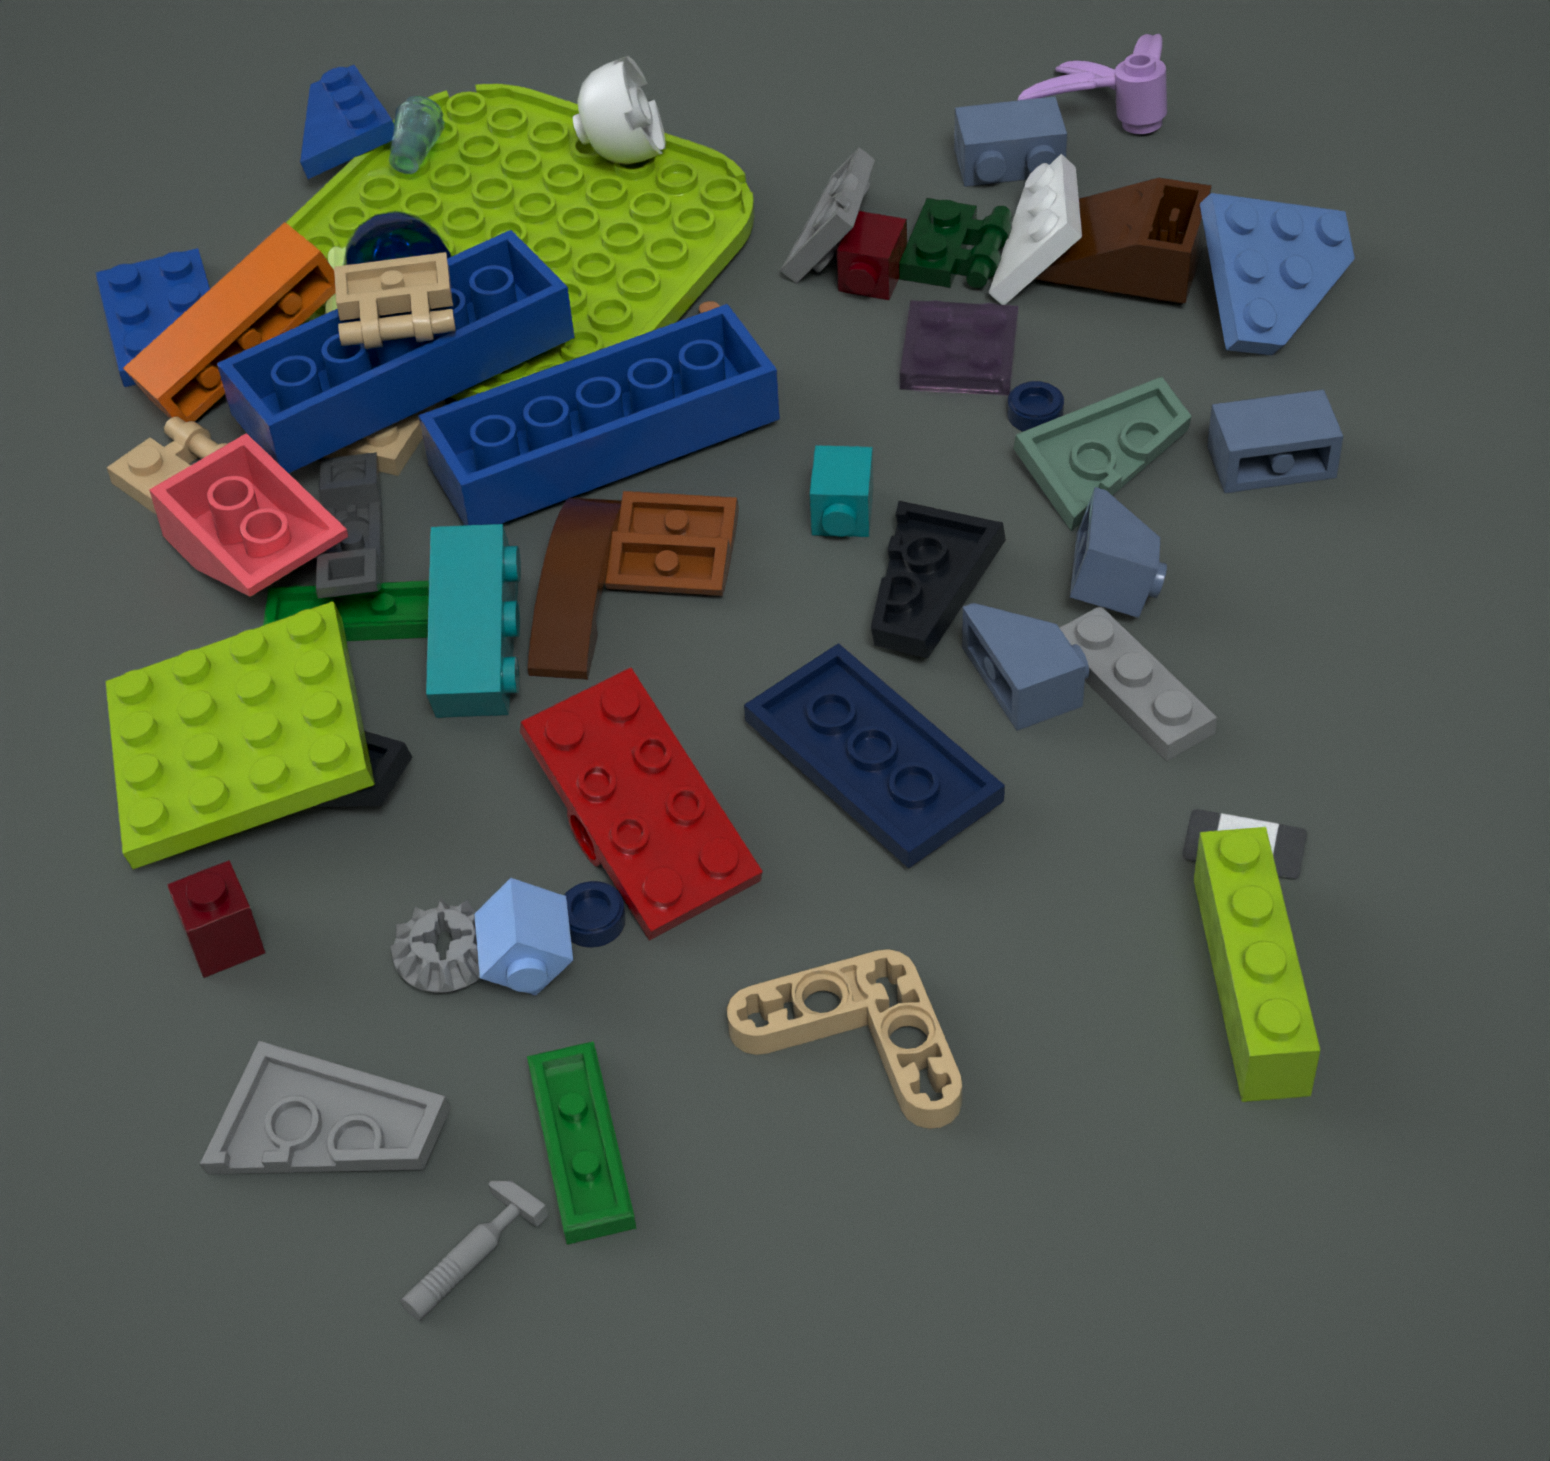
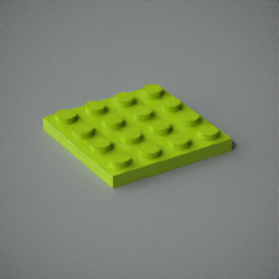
(235, 735)

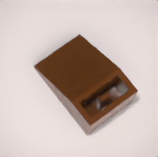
(1137, 241)

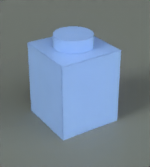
(523, 937)

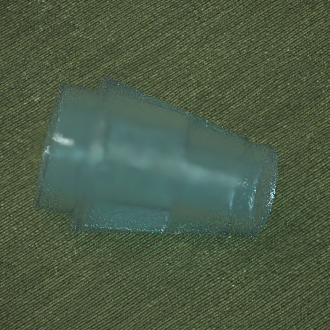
(415, 131)

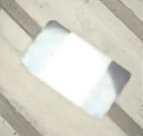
(1285, 840)

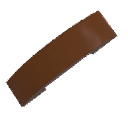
(571, 589)

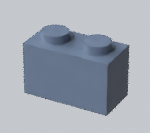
(1007, 139)
(1274, 441)

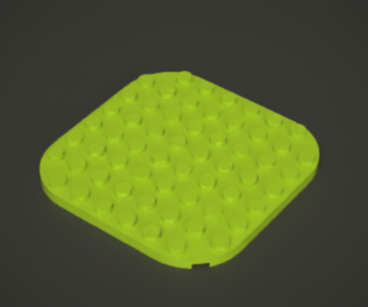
(620, 236)

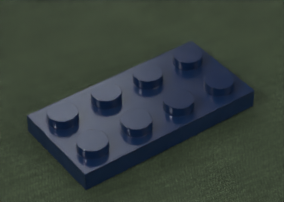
(874, 754)

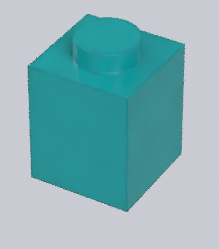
(841, 491)

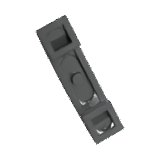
(353, 496)

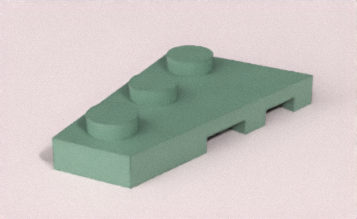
(1101, 445)

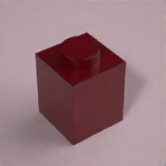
(871, 255)
(216, 918)

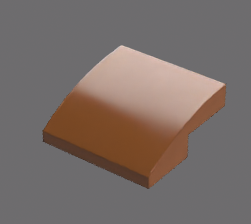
(672, 543)

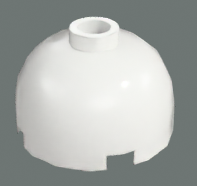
(618, 115)

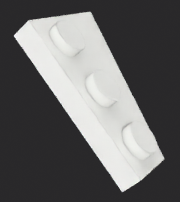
(1042, 228)

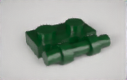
(940, 243)

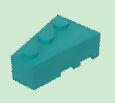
(472, 621)

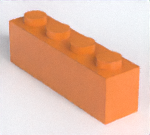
(252, 303)

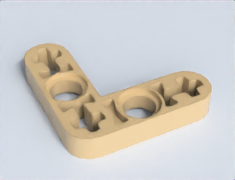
(861, 1005)

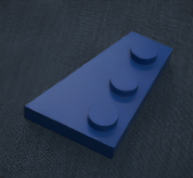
(342, 121)

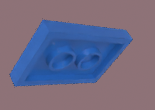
(147, 299)

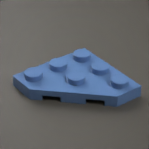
(1271, 266)

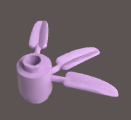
(1137, 83)

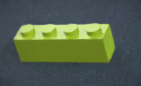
(1255, 965)

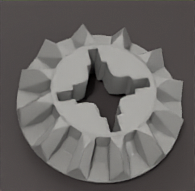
(417, 956)

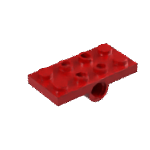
(639, 803)

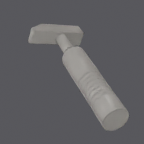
(473, 1248)

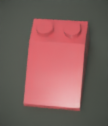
(243, 517)

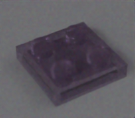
(959, 347)

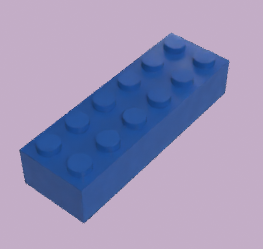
(314, 396)
(600, 417)

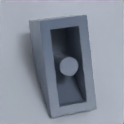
(1115, 557)
(1024, 663)

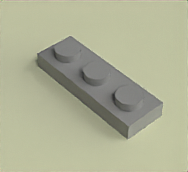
(1139, 685)

